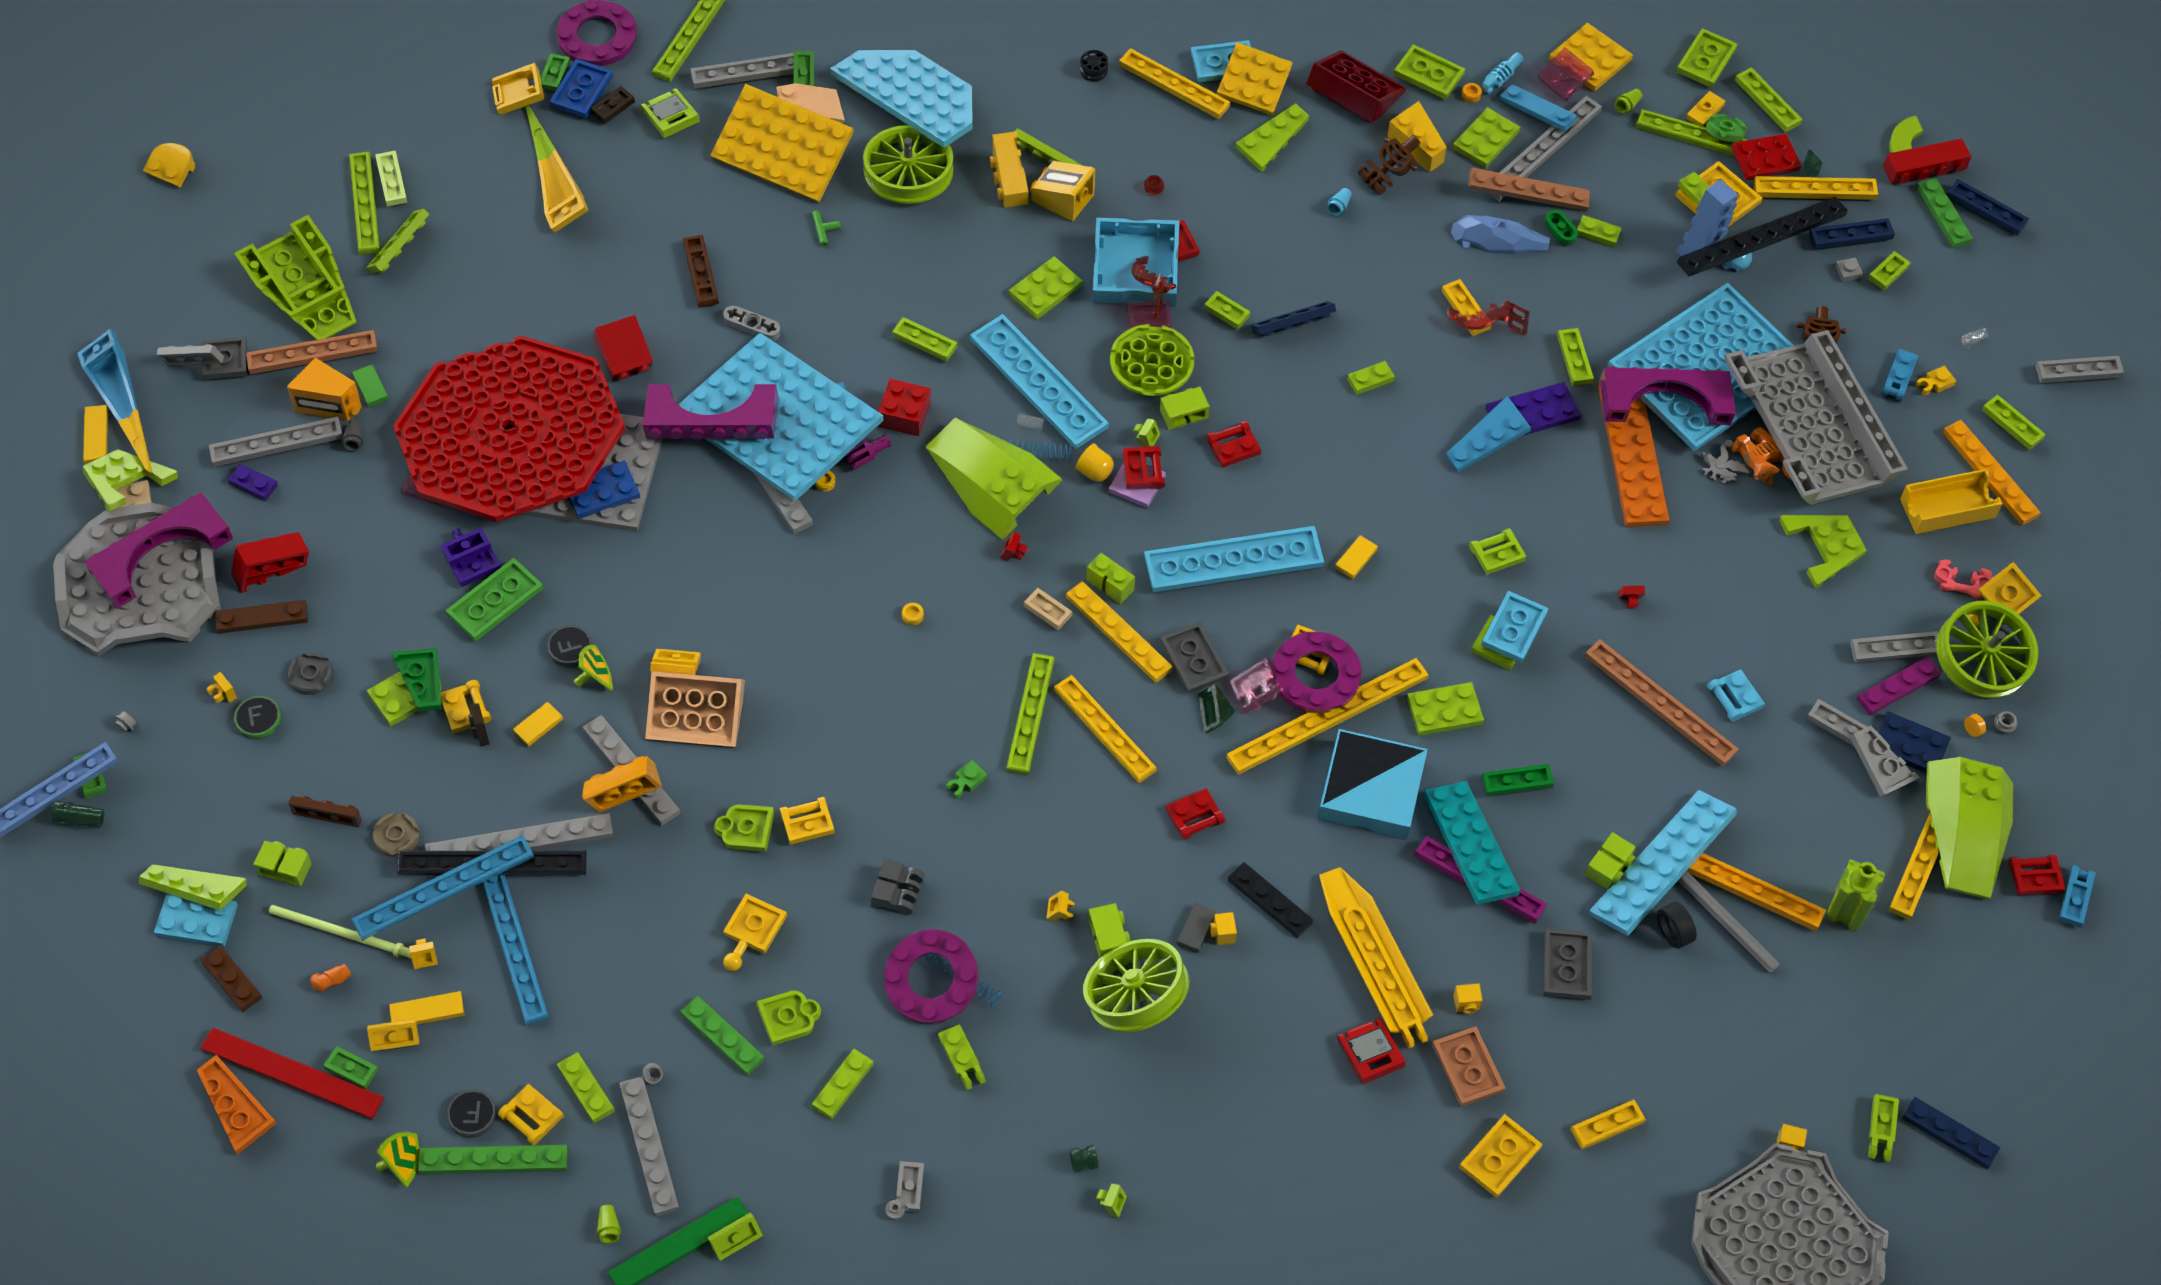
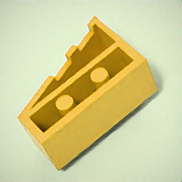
(1416, 122)
(1008, 170)

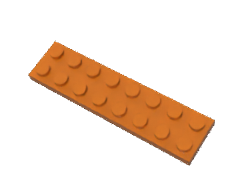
(1636, 468)

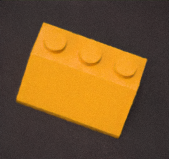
(621, 784)

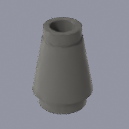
(353, 438)

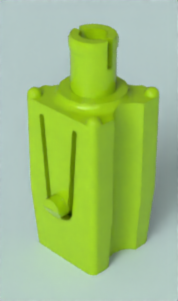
(1855, 894)

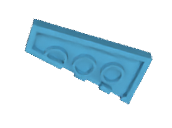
(1492, 433)

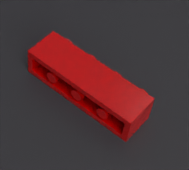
(1927, 161)

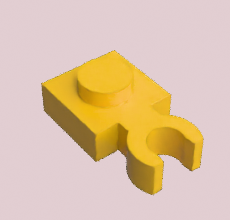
(1937, 379)

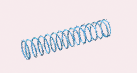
(1068, 458)
(994, 996)

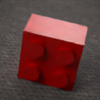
(904, 407)

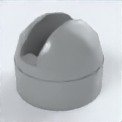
(657, 1071)

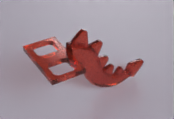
(1158, 284)
(1503, 313)

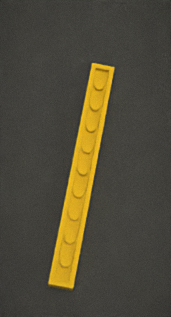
(1312, 724)

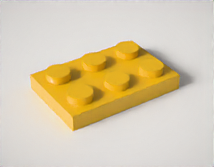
(1500, 1156)

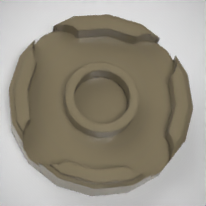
(395, 834)

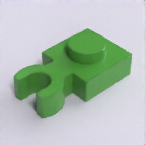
(967, 777)

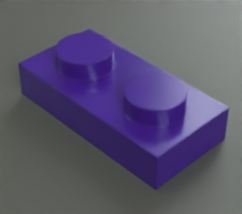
(252, 482)

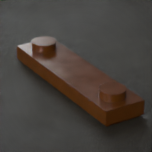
(700, 271)
(261, 616)

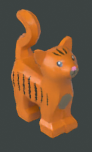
(1760, 456)

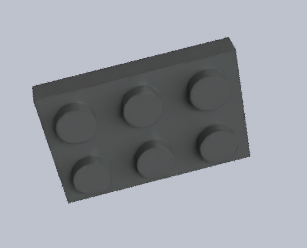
(1194, 657)
(1567, 964)

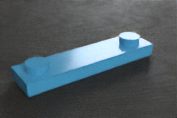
(1538, 107)

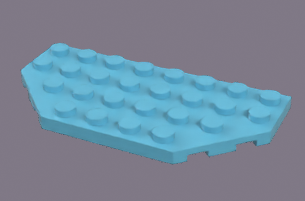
(911, 90)

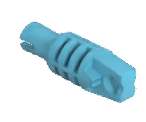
(1501, 73)

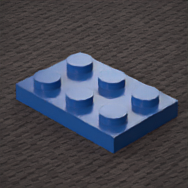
(581, 88)
(608, 489)

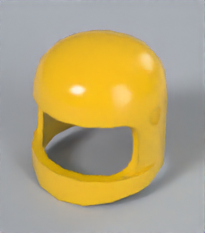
(1095, 464)

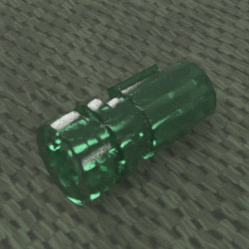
(79, 815)

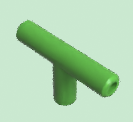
(822, 227)

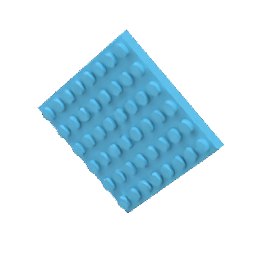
(1699, 340)
(813, 422)

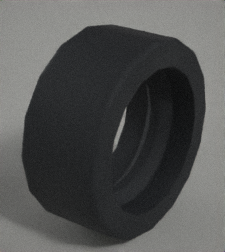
(1676, 925)

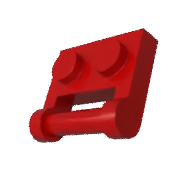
(1234, 450)
(1136, 468)
(1192, 808)
(2037, 881)

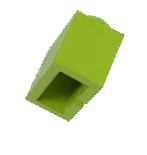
(1189, 402)
(1118, 582)
(282, 864)
(1608, 864)
(1107, 927)

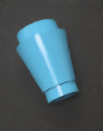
(1338, 203)

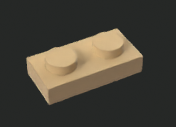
(1047, 609)

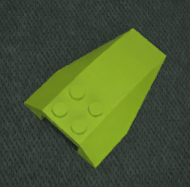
(301, 279)
(990, 474)
(1971, 821)

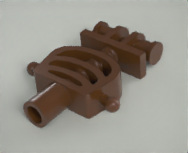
(1377, 175)
(1821, 323)

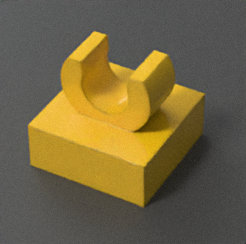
(223, 687)
(1058, 907)
(423, 954)

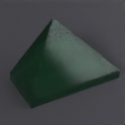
(1214, 708)

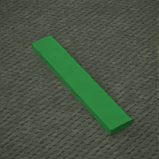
(676, 1245)

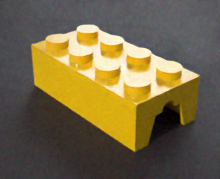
(1949, 501)

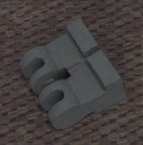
(890, 879)

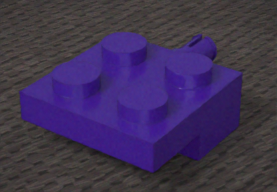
(470, 556)

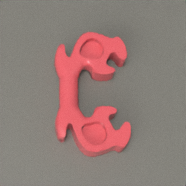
(1945, 576)

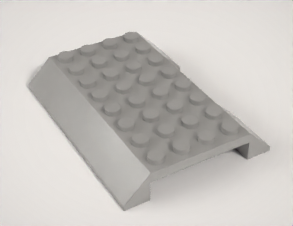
(1818, 418)

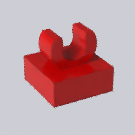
(1013, 548)
(1631, 594)

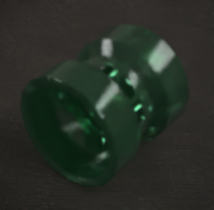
(1084, 1158)

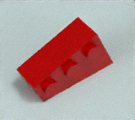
(268, 557)

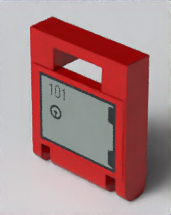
(1370, 1044)

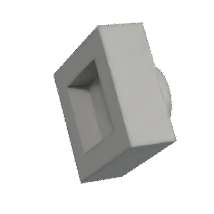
(1848, 269)

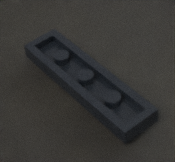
(1270, 900)

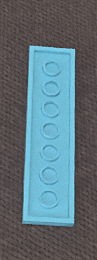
(1039, 381)
(1233, 559)
(1663, 862)

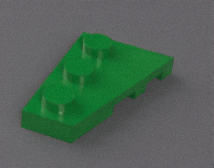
(421, 676)

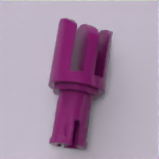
(866, 451)

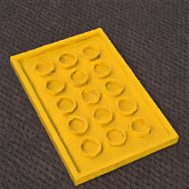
(782, 143)

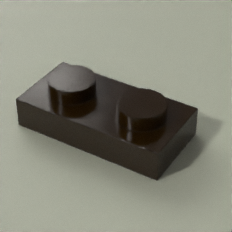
(612, 105)
(477, 725)

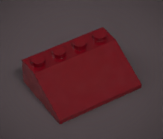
(1354, 85)

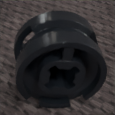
(1094, 66)

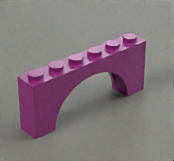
(1706, 388)
(750, 420)
(191, 519)

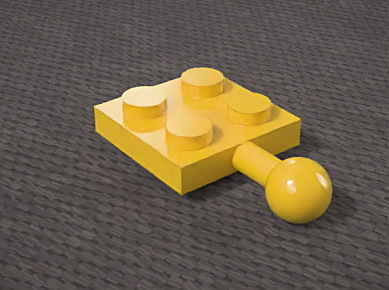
(2010, 589)
(753, 926)

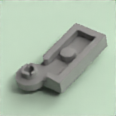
(908, 1190)

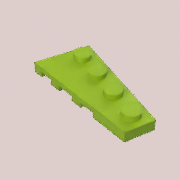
(1267, 140)
(196, 886)

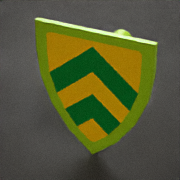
(594, 666)
(401, 1155)

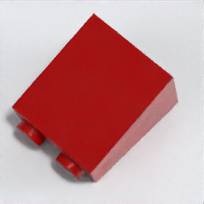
(623, 348)

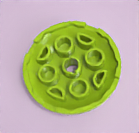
(1152, 360)

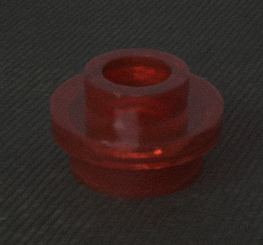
(1154, 185)

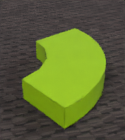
(1904, 134)

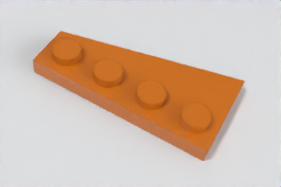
(237, 1108)

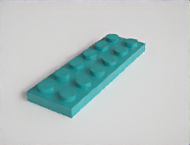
(1471, 843)

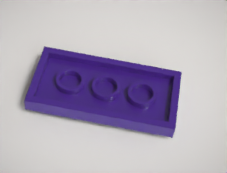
(1544, 407)

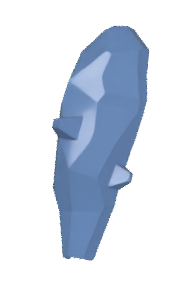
(1497, 235)

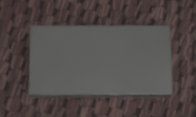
(1196, 927)

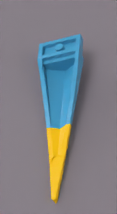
(108, 370)

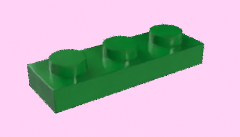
(1517, 780)

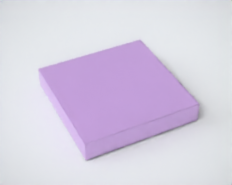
(1139, 496)

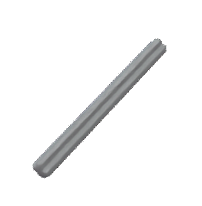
(1728, 922)

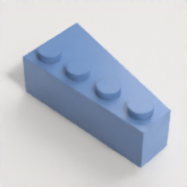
(1712, 218)

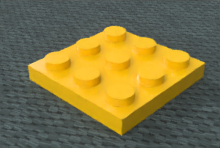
(1597, 52)
(1254, 78)
(1746, 199)

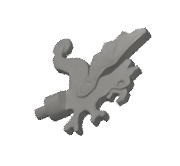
(1720, 466)

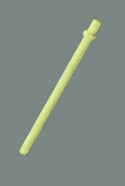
(397, 949)

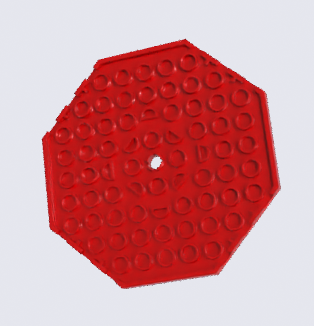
(458, 436)

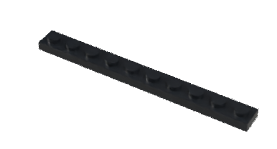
(1761, 236)

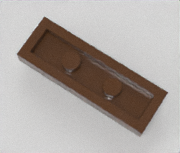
(325, 811)
(231, 978)

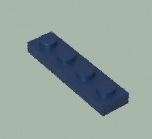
(1987, 207)
(1851, 233)
(1300, 316)
(1951, 1132)

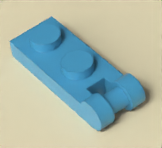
(1900, 374)
(2076, 896)

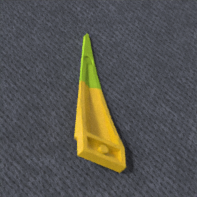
(560, 192)

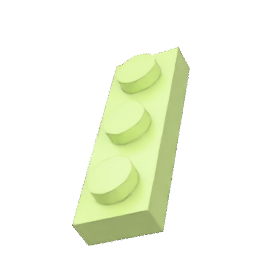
(391, 178)

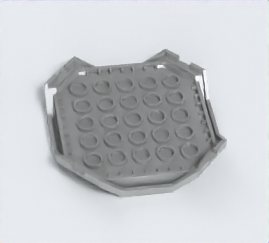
(171, 585)
(1786, 1226)

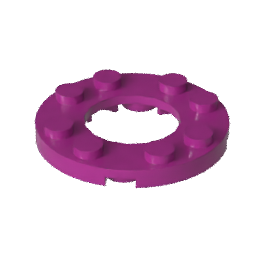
(602, 54)
(1312, 699)
(951, 1002)

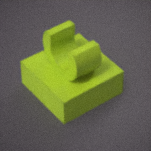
(1147, 433)
(1112, 1200)

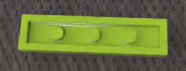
(1768, 99)
(1041, 150)
(401, 237)

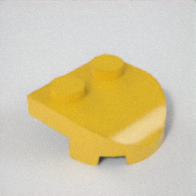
(170, 163)

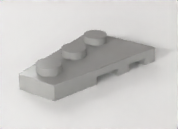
(1881, 763)

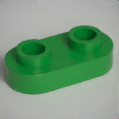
(1563, 227)

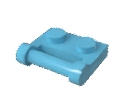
(1740, 691)

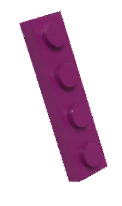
(1899, 686)

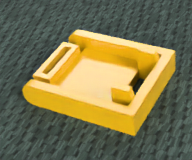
(514, 90)

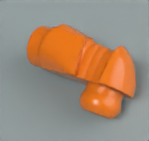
(330, 978)

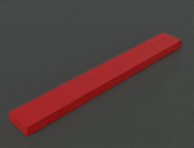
(292, 1073)

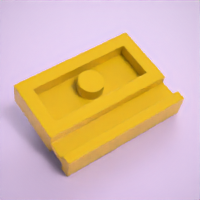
(675, 661)

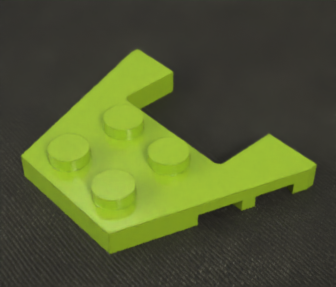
(119, 470)
(1834, 539)

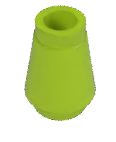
(1627, 101)
(608, 1225)

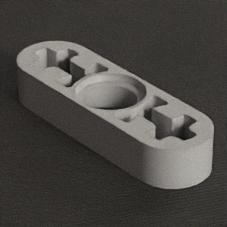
(745, 316)

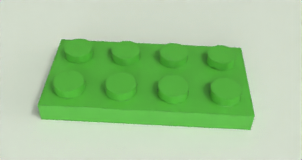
(494, 599)

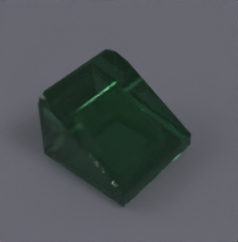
(1812, 164)

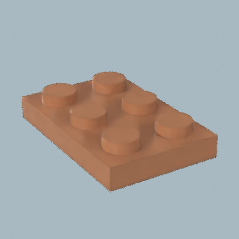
(1468, 1066)

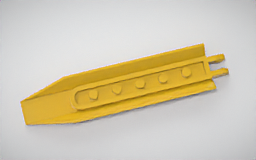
(1376, 955)

